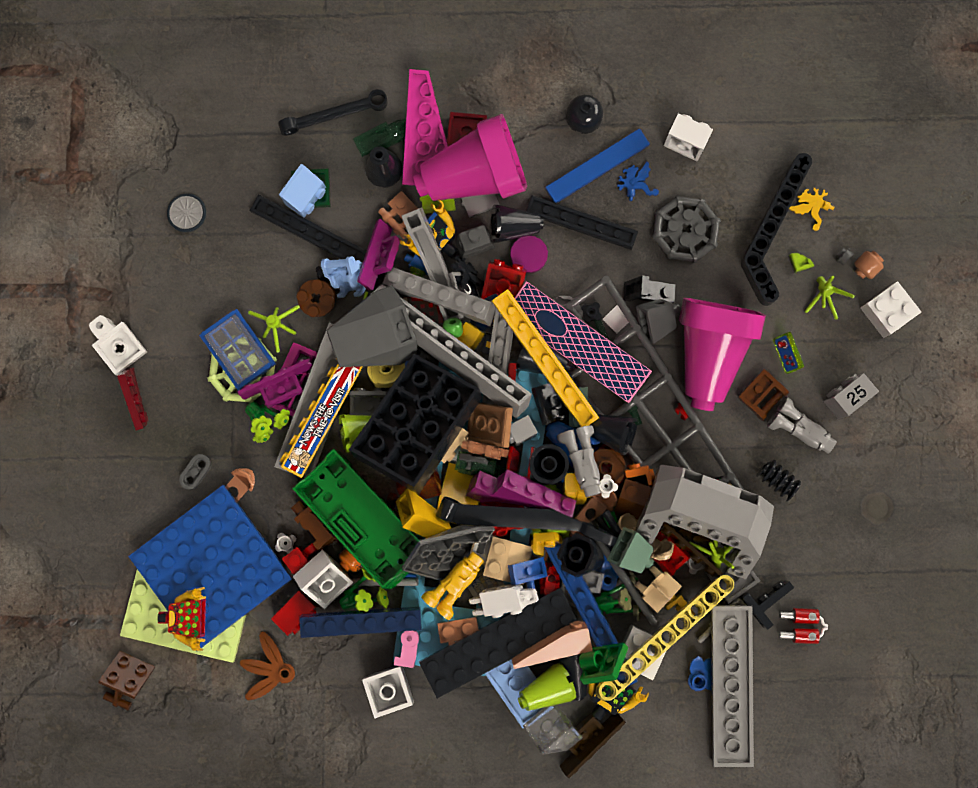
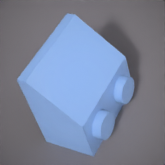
(302, 191)

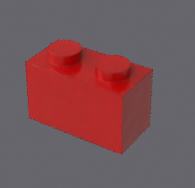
(289, 615)

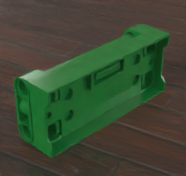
(358, 518)

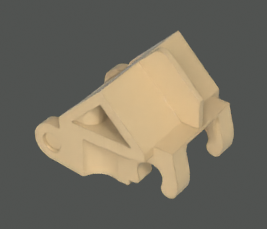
(659, 591)

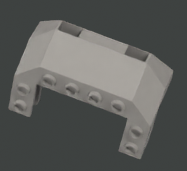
(709, 510)

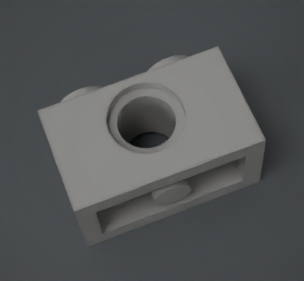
(522, 431)

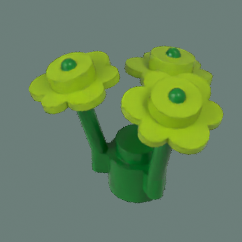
(261, 424)

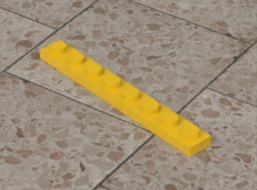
(545, 359)

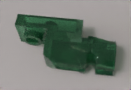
(381, 135)

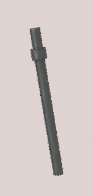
(628, 584)

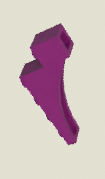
(518, 490)

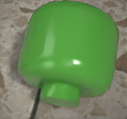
(453, 326)

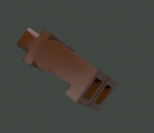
(311, 522)

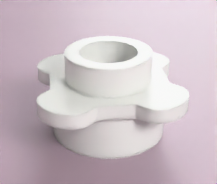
(605, 492)
(280, 542)

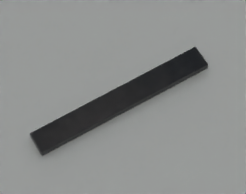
(307, 230)

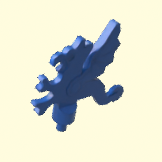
(633, 182)

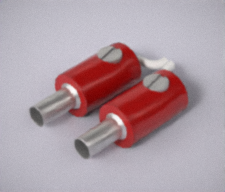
(803, 635)

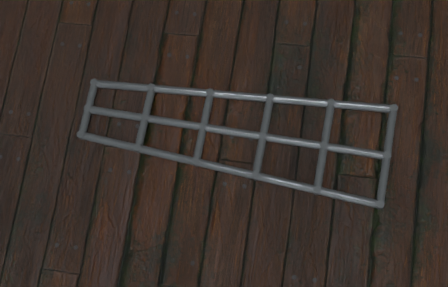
(670, 446)

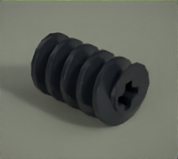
(780, 479)

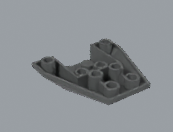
(374, 332)
(438, 554)

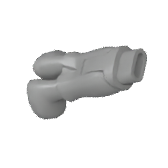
(802, 428)
(583, 460)

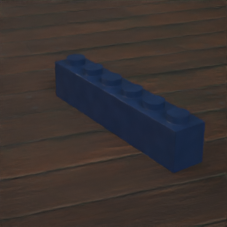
(359, 622)

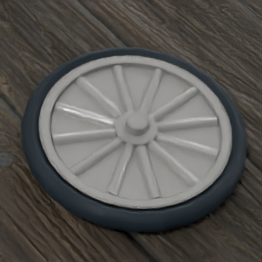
(186, 212)

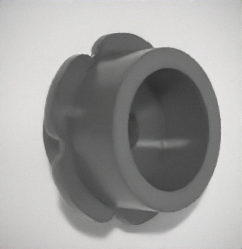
(844, 255)

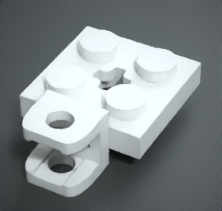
(109, 337)

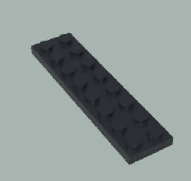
(496, 643)

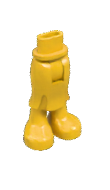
(455, 583)

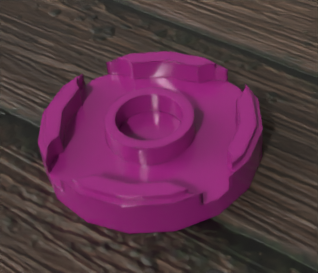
(530, 253)

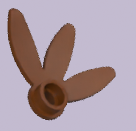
(266, 669)

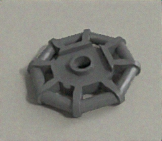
(687, 218)

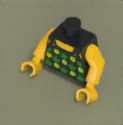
(621, 703)

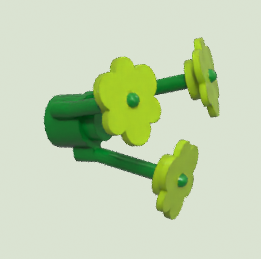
(363, 600)

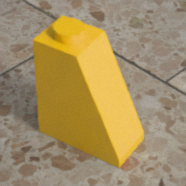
(419, 515)

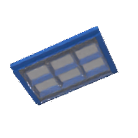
(237, 349)

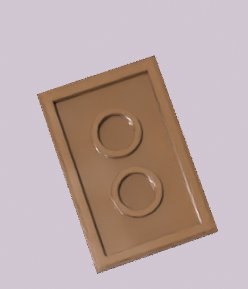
(490, 424)

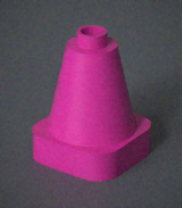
(474, 165)
(715, 347)

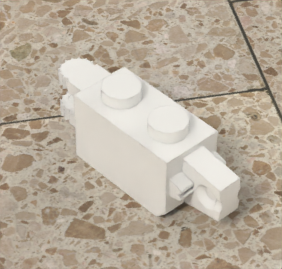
(503, 599)

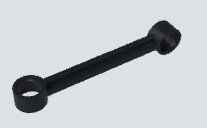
(292, 125)

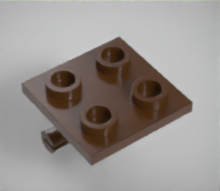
(126, 677)

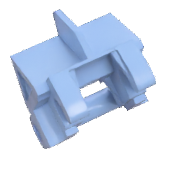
(343, 275)

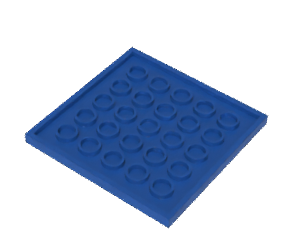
(215, 550)

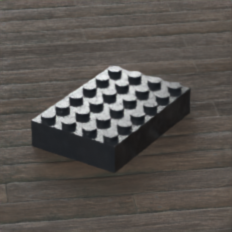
(416, 423)

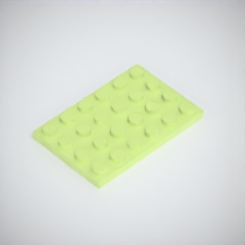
(143, 625)

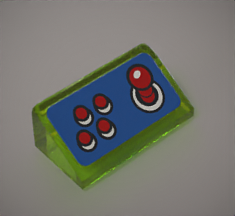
(788, 353)

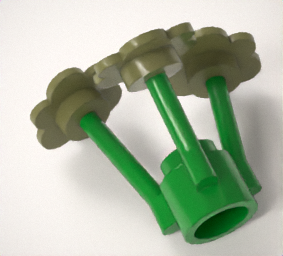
(607, 602)

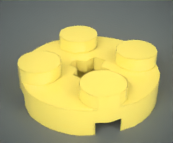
(384, 379)

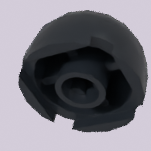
(584, 114)

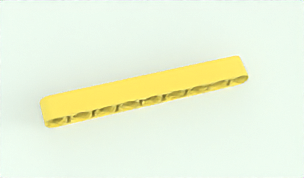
(674, 634)

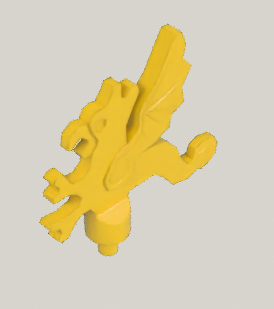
(815, 203)

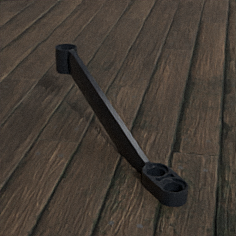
(519, 517)

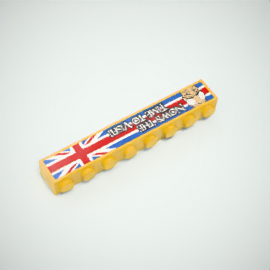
(320, 419)

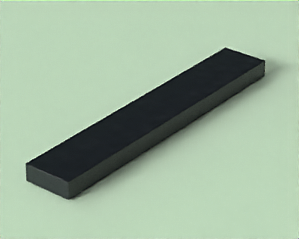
(583, 222)

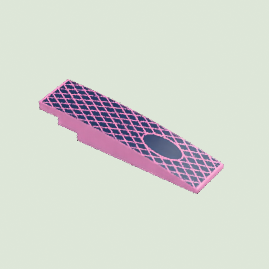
(582, 344)

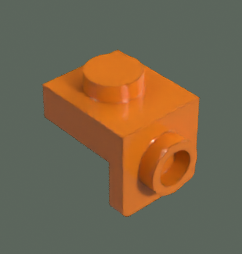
(637, 470)

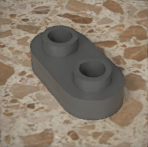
(194, 470)

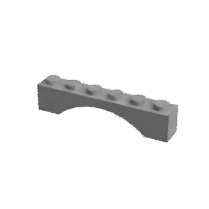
(425, 242)
(452, 299)

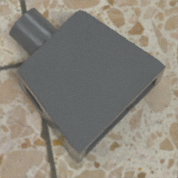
(474, 241)
(657, 318)

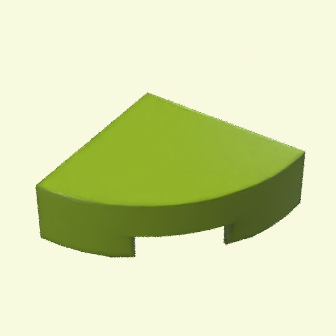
(800, 262)

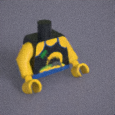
(442, 229)

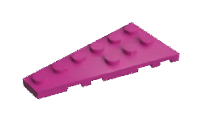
(423, 125)

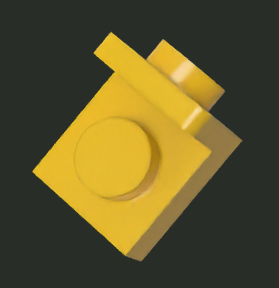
(543, 540)
(679, 601)

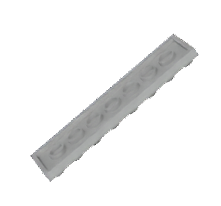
(323, 362)
(732, 686)

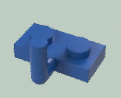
(527, 572)

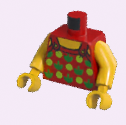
(187, 618)

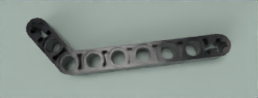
(774, 222)

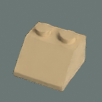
(502, 554)

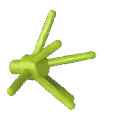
(826, 289)
(274, 322)
(717, 553)

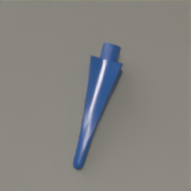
(415, 262)

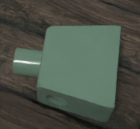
(631, 551)

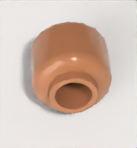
(868, 265)

